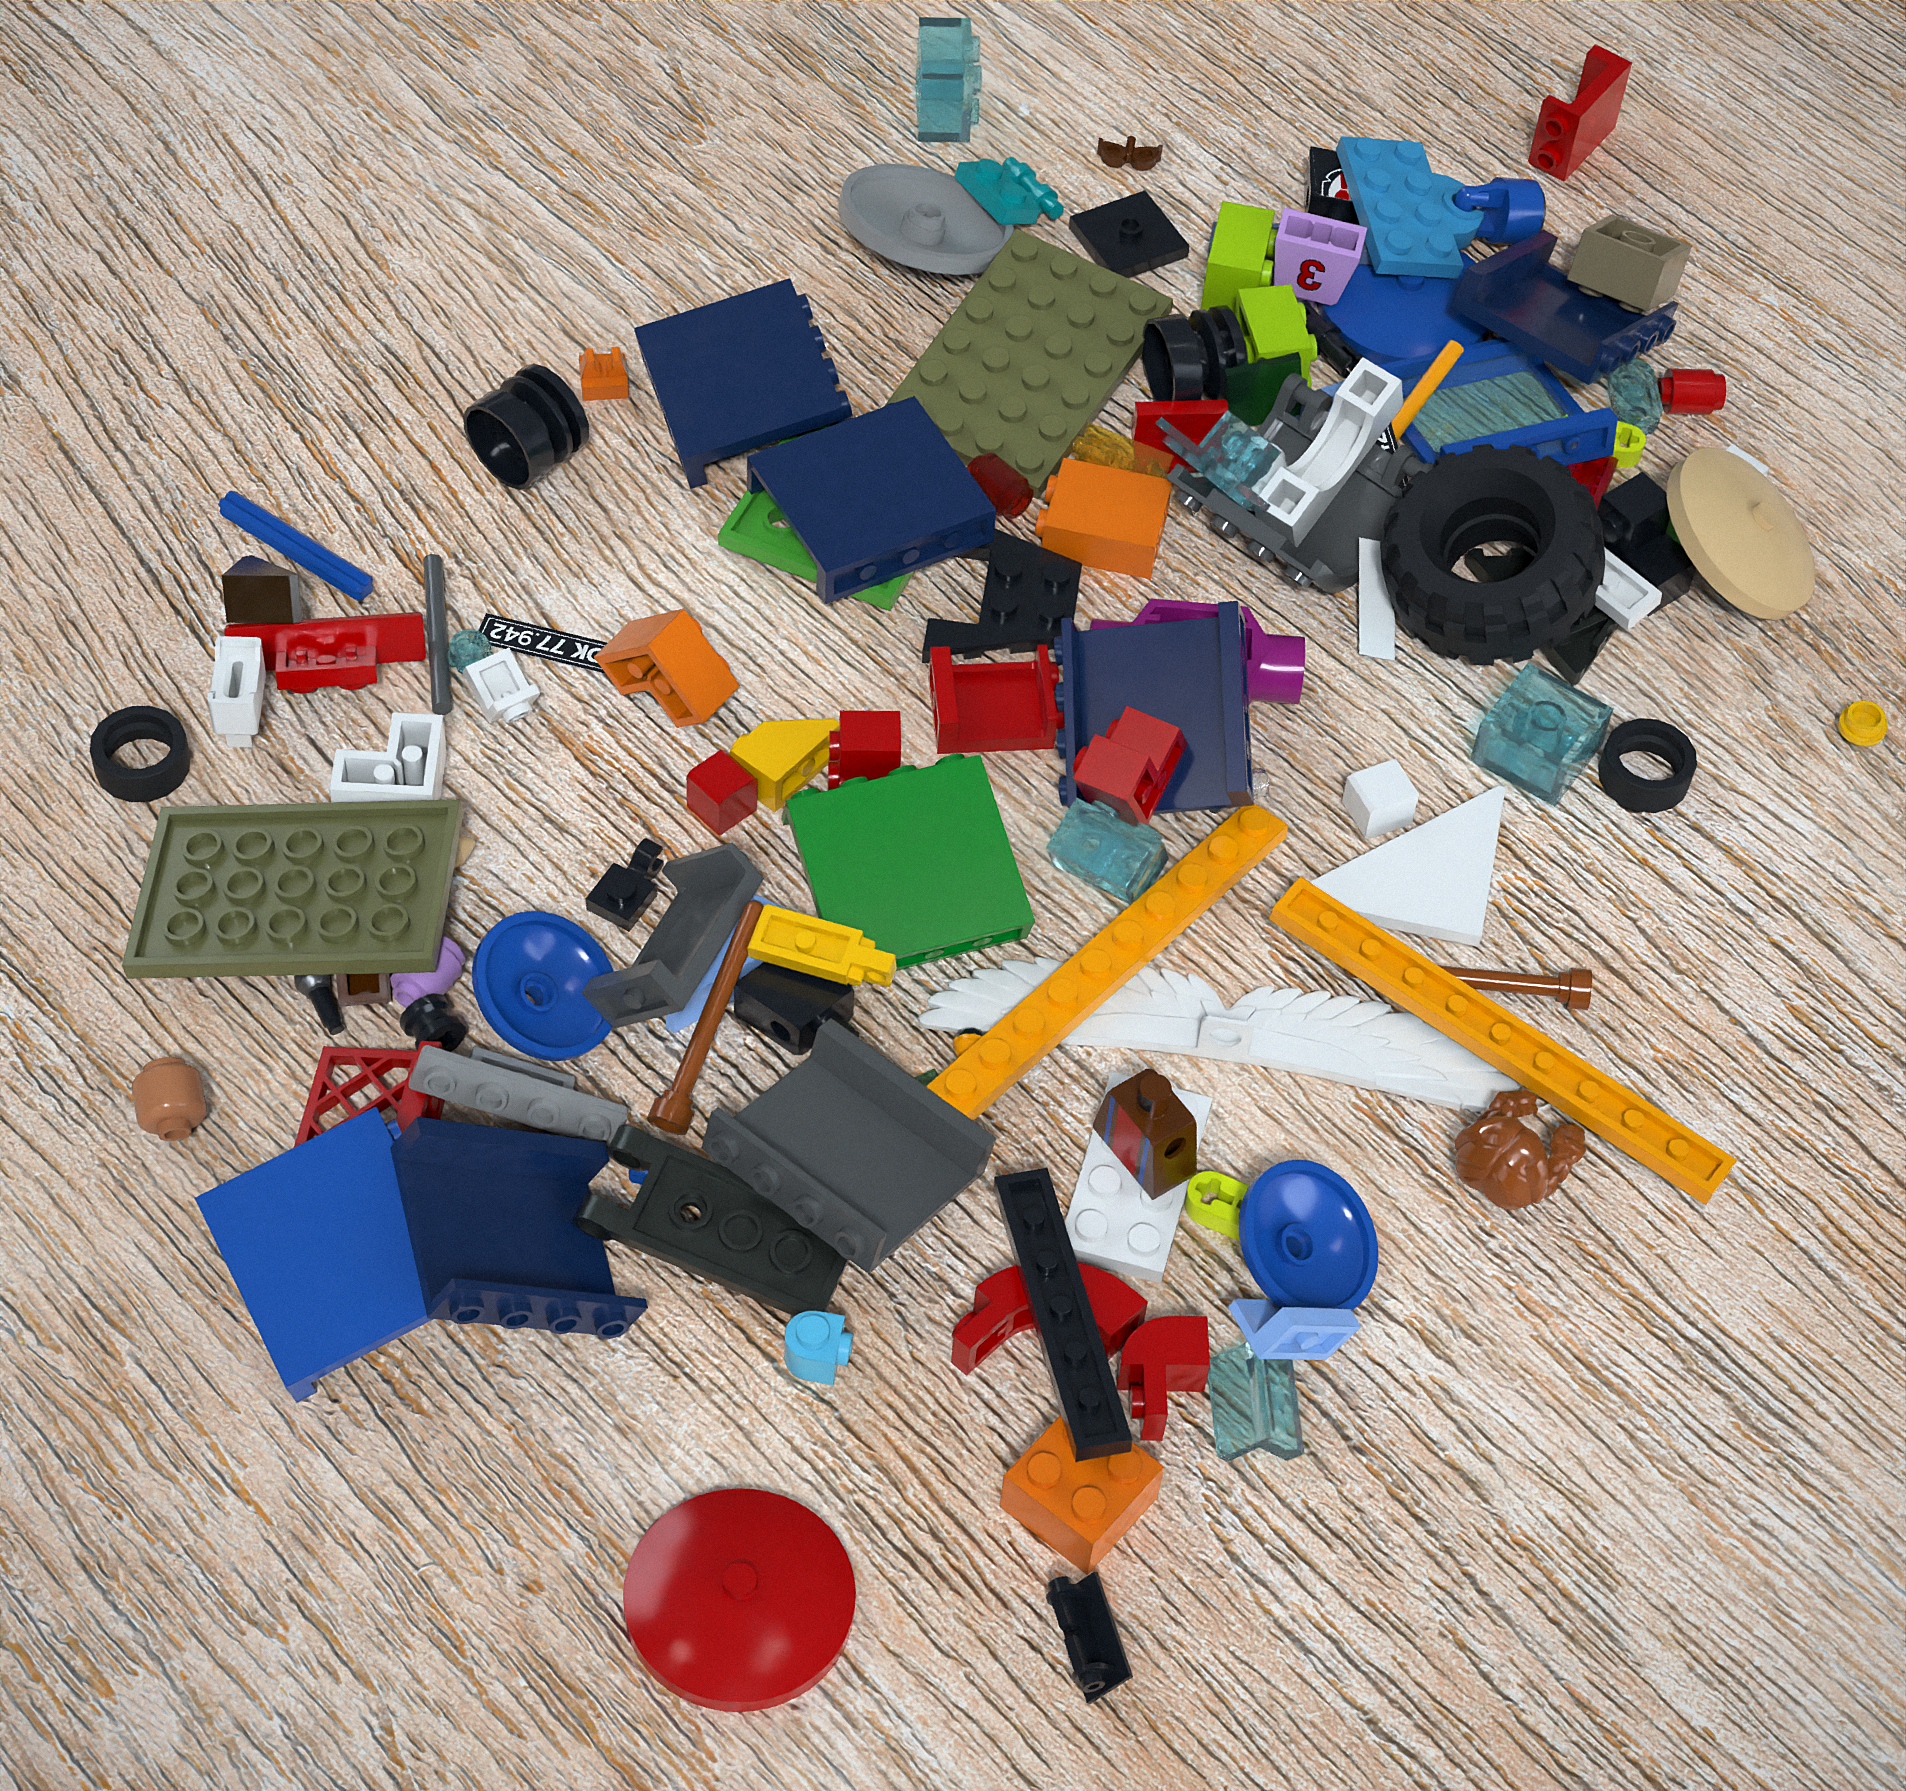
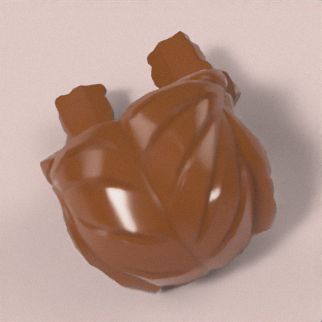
(1509, 1159)

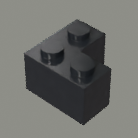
(1635, 531)

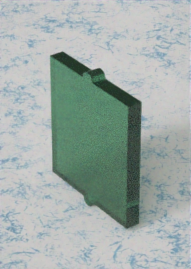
(1255, 386)

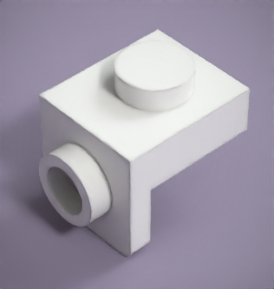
(501, 687)

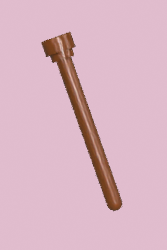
(1568, 988)
(673, 1109)

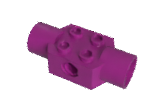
(1273, 660)

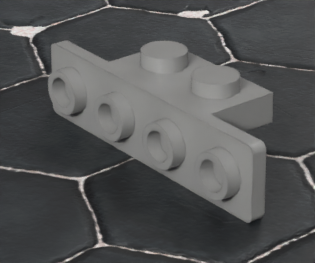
(516, 1092)

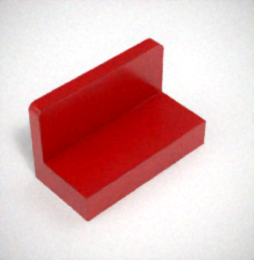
(1190, 417)

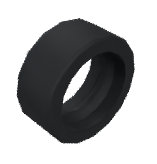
(135, 724)
(1658, 739)

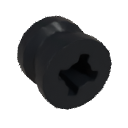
(430, 1021)

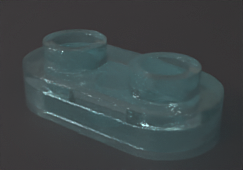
(1635, 395)

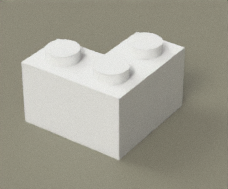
(406, 772)

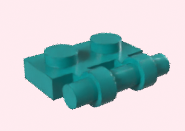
(1008, 190)

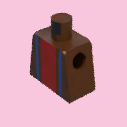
(1149, 1132)

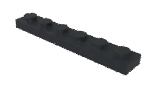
(1062, 1315)

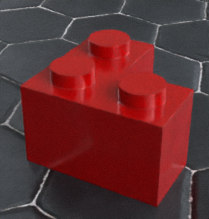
(864, 746)
(1130, 765)

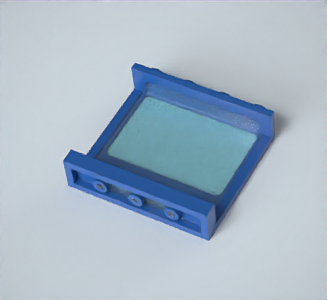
(1502, 399)

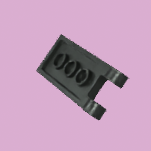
(737, 1240)

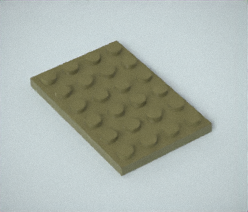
(1032, 356)
(295, 889)

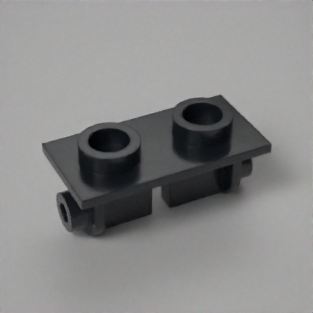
(1089, 1635)

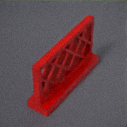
(380, 1062)

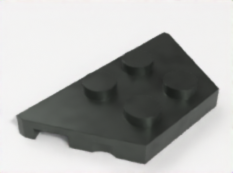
(1586, 640)

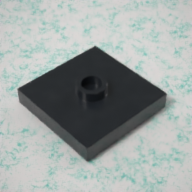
(1129, 235)

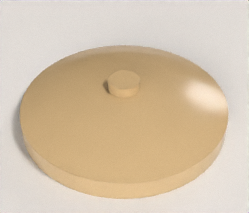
(1740, 533)

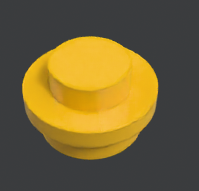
(1863, 723)

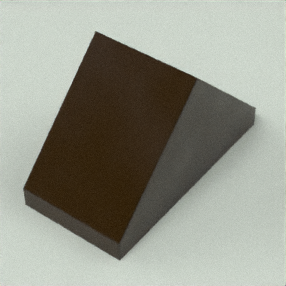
(261, 593)

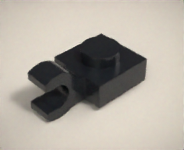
(627, 893)

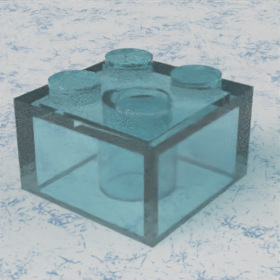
(947, 79)
(1541, 734)

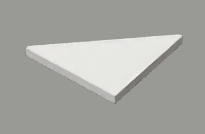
(1429, 877)

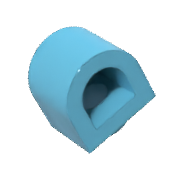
(816, 1346)

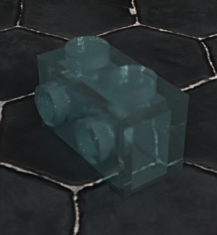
(1107, 851)

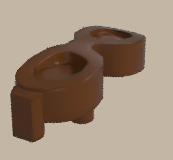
(1117, 155)

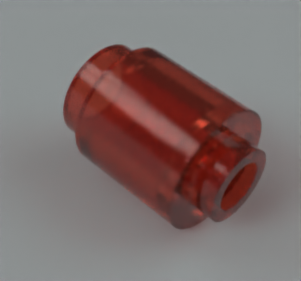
(1002, 484)

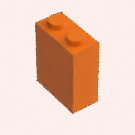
(1105, 517)

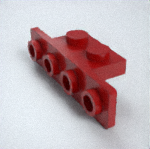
(335, 649)

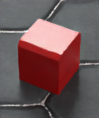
(721, 792)

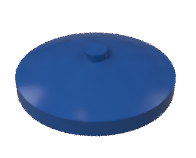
(1401, 314)

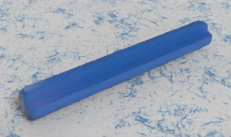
(296, 545)

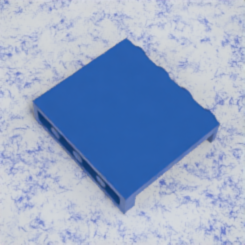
(321, 1250)

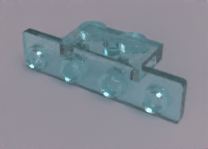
(1228, 456)

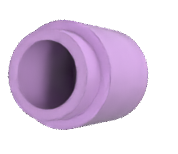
(412, 986)

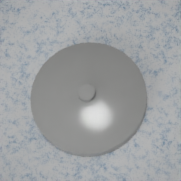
(920, 219)

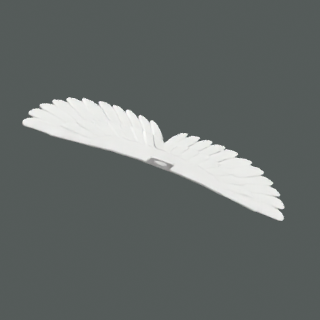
(1264, 1028)

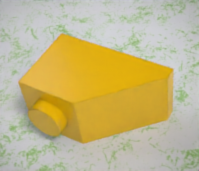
(784, 756)

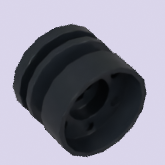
(1190, 356)
(526, 426)

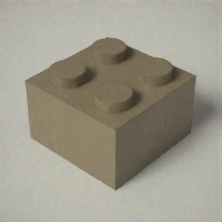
(1628, 263)

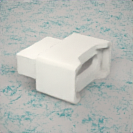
(237, 689)

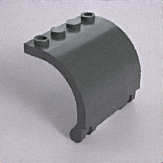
(1331, 547)

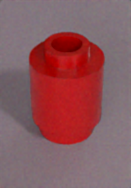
(1691, 391)

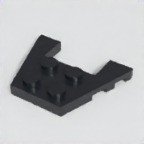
(1021, 602)

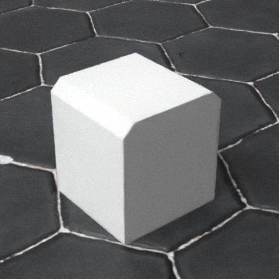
(1380, 798)

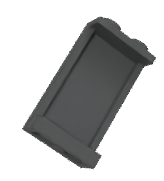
(674, 960)

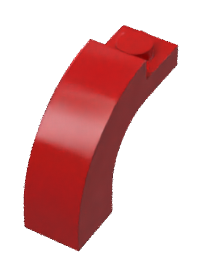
(1003, 1311)

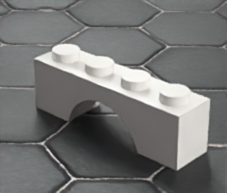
(1355, 422)

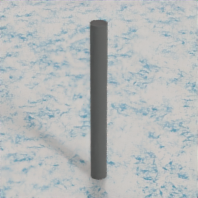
(437, 634)

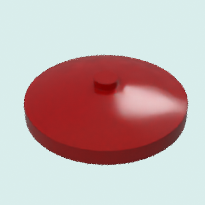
(739, 1600)

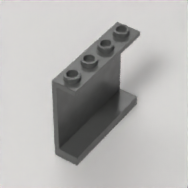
(852, 1148)

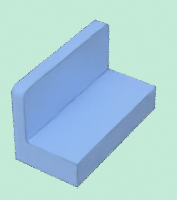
(1292, 1331)

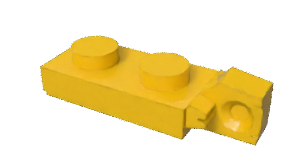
(819, 948)

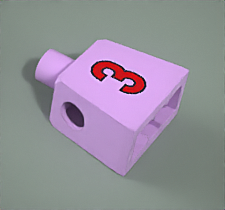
(1316, 255)

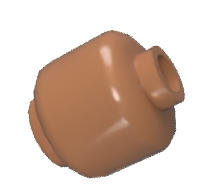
(169, 1098)

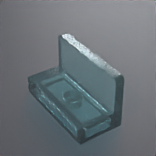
(1254, 1405)

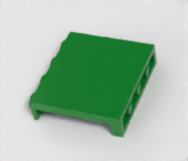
(913, 860)

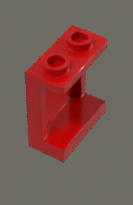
(1573, 131)
(993, 704)

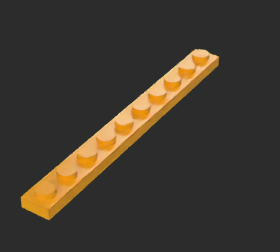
(1108, 961)
(1503, 1040)

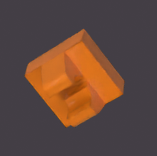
(603, 375)

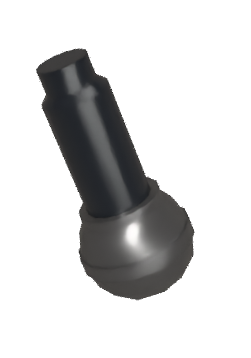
(318, 991)

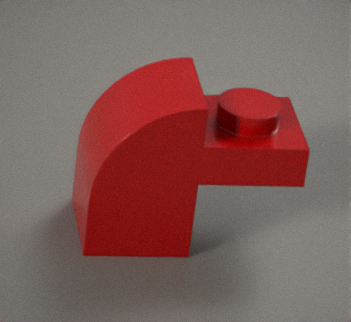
(1160, 1358)

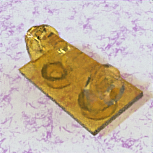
(1120, 452)

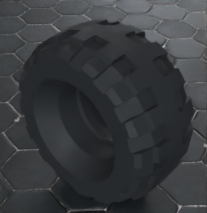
(1480, 501)

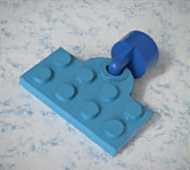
(1424, 217)

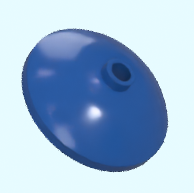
(550, 963)
(1325, 1229)

